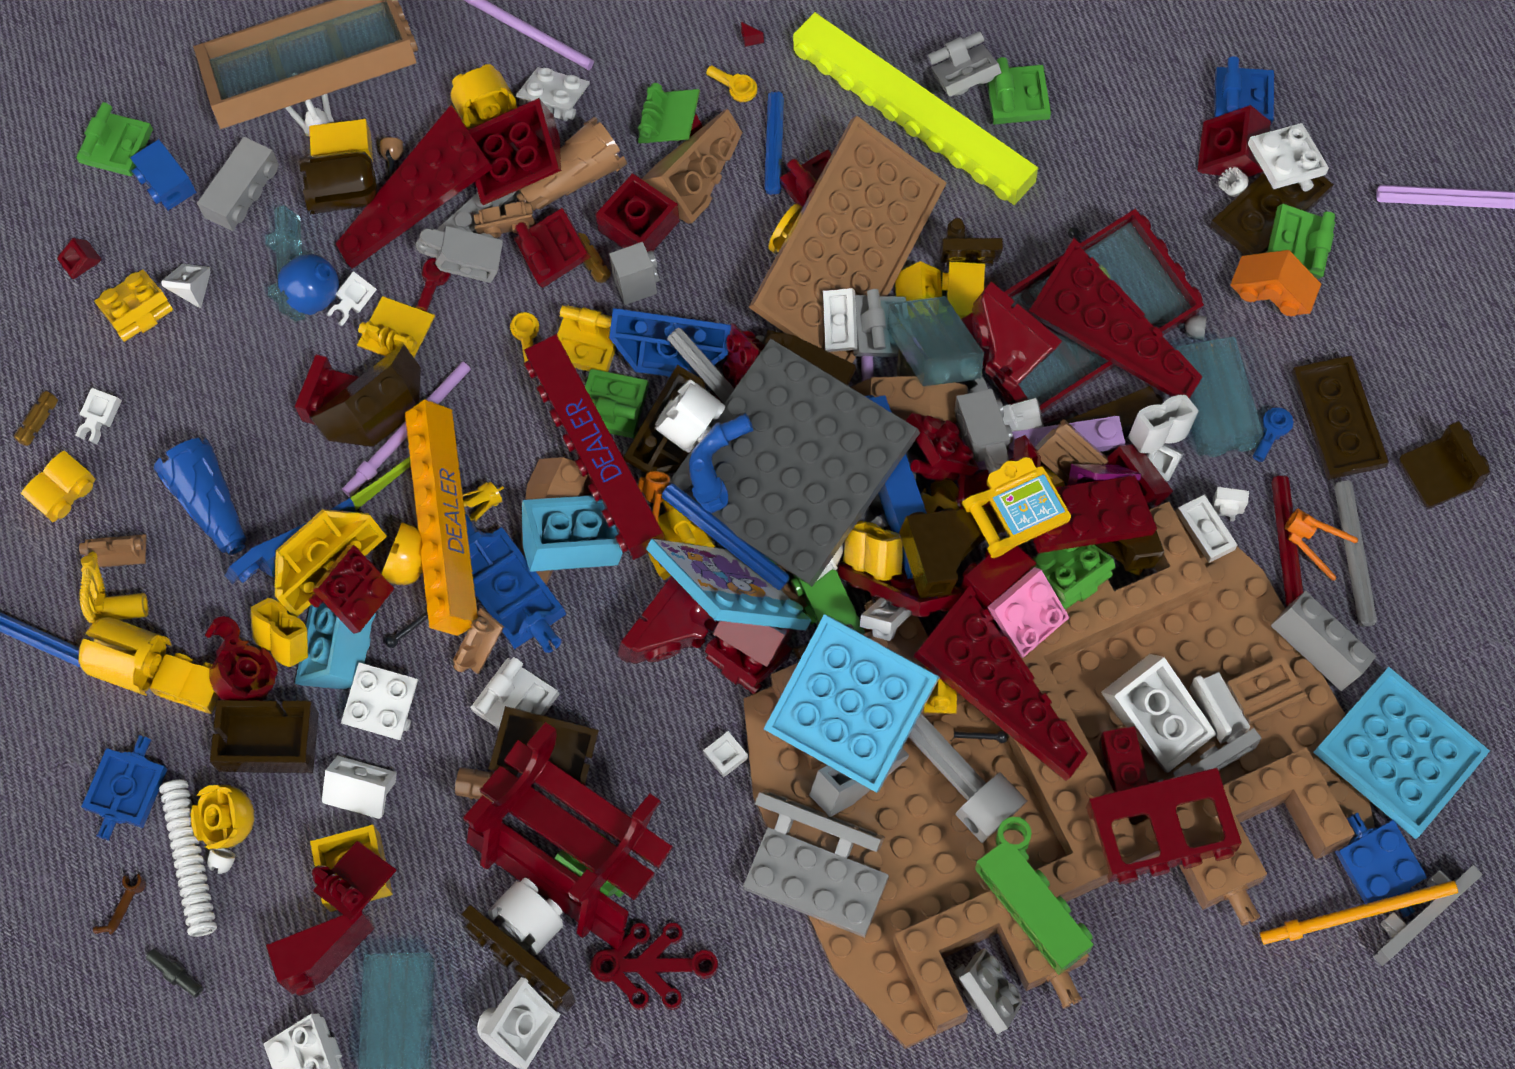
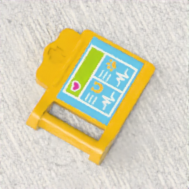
(1023, 502)

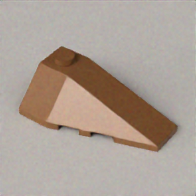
(555, 480)

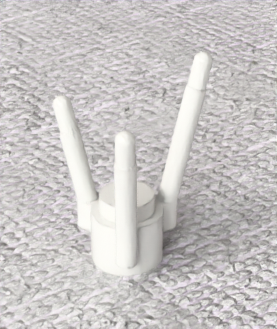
(314, 115)

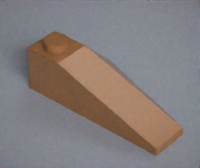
(695, 166)

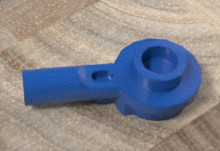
(1276, 423)

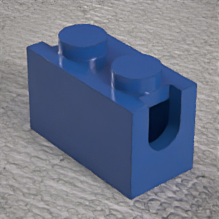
(163, 175)

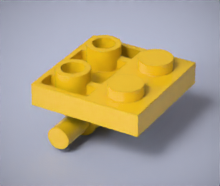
(134, 305)
(586, 338)
(679, 529)

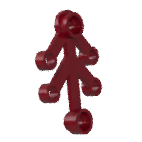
(649, 964)

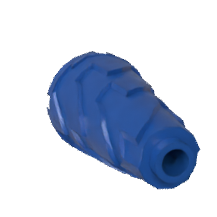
(199, 486)

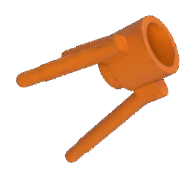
(653, 487)
(1303, 525)

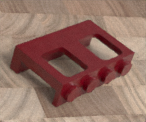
(1159, 804)

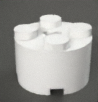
(688, 416)
(527, 916)

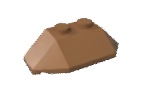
(908, 396)

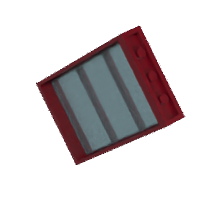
(1142, 269)

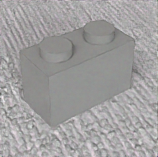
(634, 272)

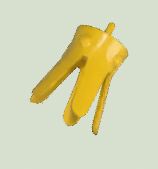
(485, 493)

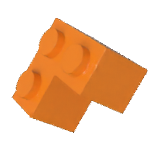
(1277, 278)

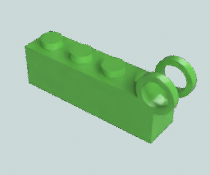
(827, 598)
(1031, 902)

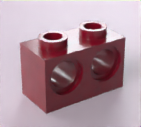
(1123, 759)

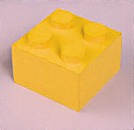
(332, 848)

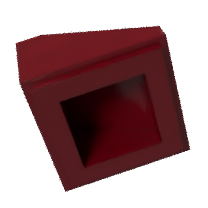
(78, 257)

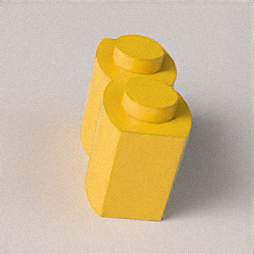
(58, 486)
(874, 551)
(279, 632)
(185, 683)

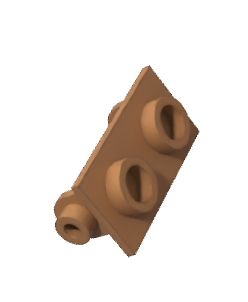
(492, 223)
(116, 550)
(477, 643)

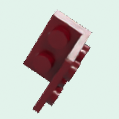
(320, 387)

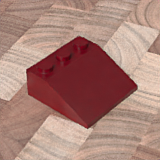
(520, 148)

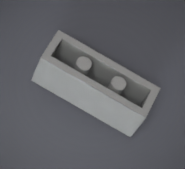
(238, 184)
(1323, 641)

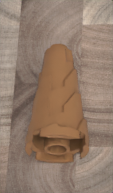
(584, 160)

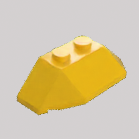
(315, 548)

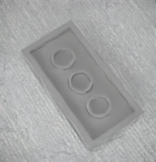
(816, 882)

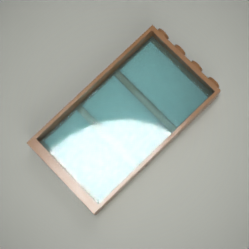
(303, 56)

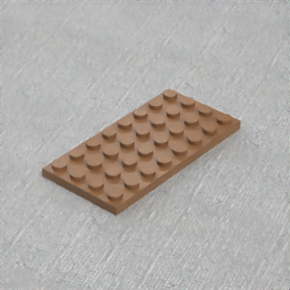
(848, 232)

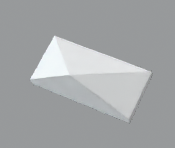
(188, 282)

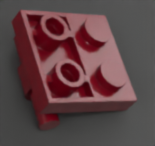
(803, 177)
(551, 247)
(944, 449)
(352, 589)
(738, 668)

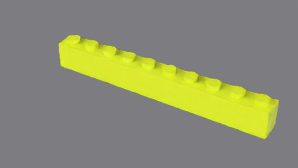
(915, 109)

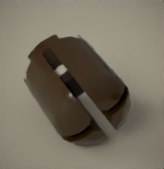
(338, 181)

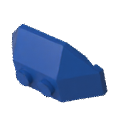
(645, 344)

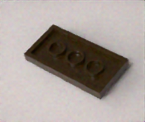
(1251, 216)
(1340, 417)
(508, 952)

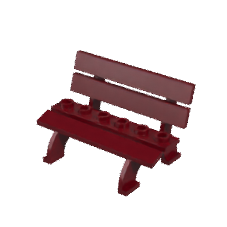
(573, 894)

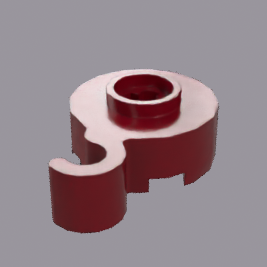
(239, 669)

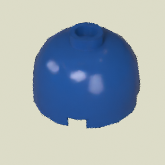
(309, 283)

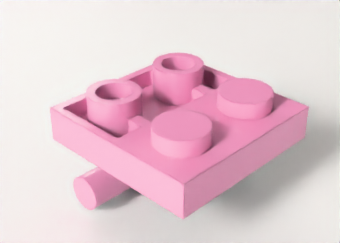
(1028, 612)

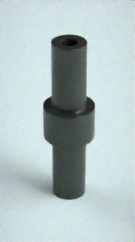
(174, 973)

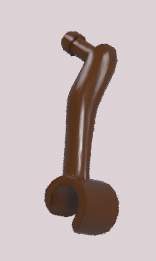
(123, 905)

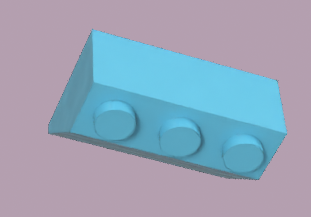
(567, 534)
(331, 650)

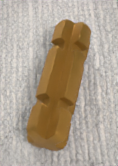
(595, 263)
(35, 418)

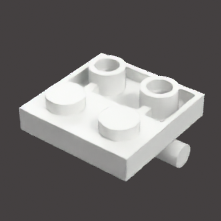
(1288, 157)
(516, 689)
(304, 1046)

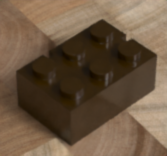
(263, 738)
(571, 746)

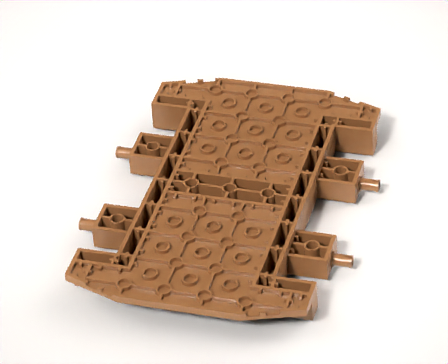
(935, 901)

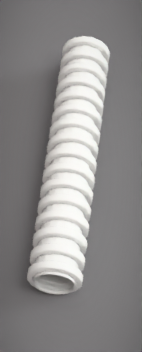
(187, 858)

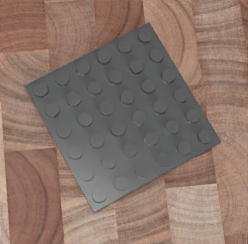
(806, 465)

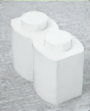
(1163, 423)

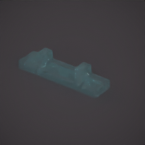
(287, 245)

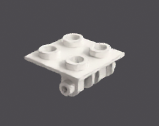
(555, 90)
(380, 701)

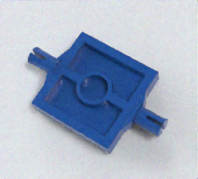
(124, 788)
(1380, 862)

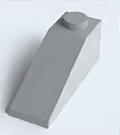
(837, 791)

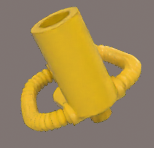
(98, 604)

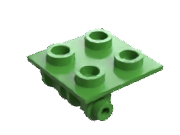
(667, 115)

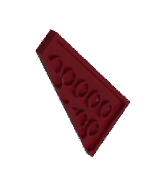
(430, 176)
(1104, 319)
(994, 679)

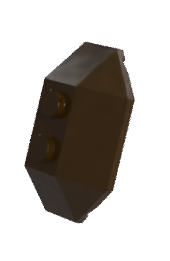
(373, 402)
(650, 448)

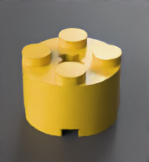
(481, 95)

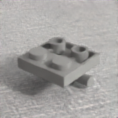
(964, 67)
(871, 324)
(989, 990)

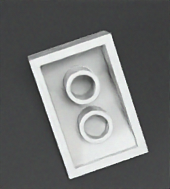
(1161, 711)

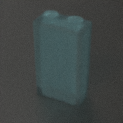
(935, 341)
(1223, 397)
(396, 1011)

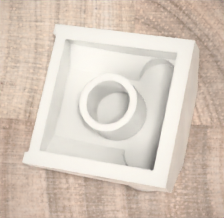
(518, 1025)

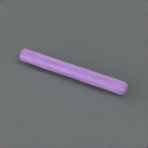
(1446, 196)

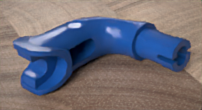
(707, 487)

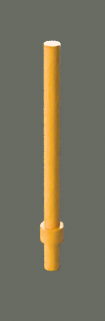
(1295, 930)

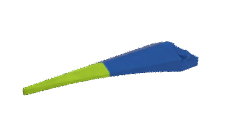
(264, 554)

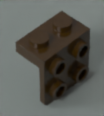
(1445, 467)

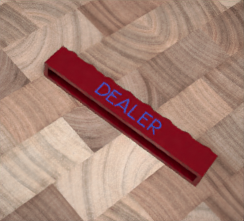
(594, 446)

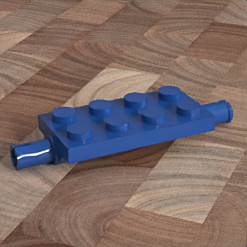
(510, 590)

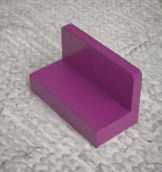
(1096, 472)

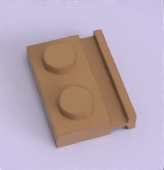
(1067, 447)
(1266, 690)

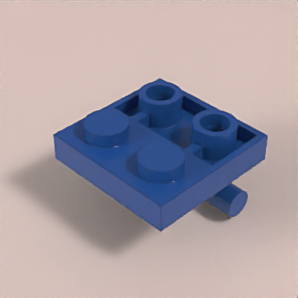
(1243, 87)

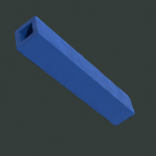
(899, 493)

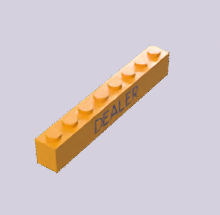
(441, 518)

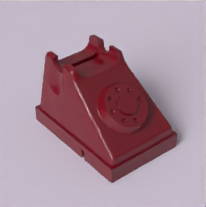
(1009, 336)
(666, 627)

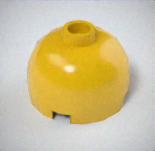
(404, 559)
(222, 816)

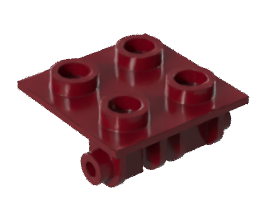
(742, 352)
(352, 880)

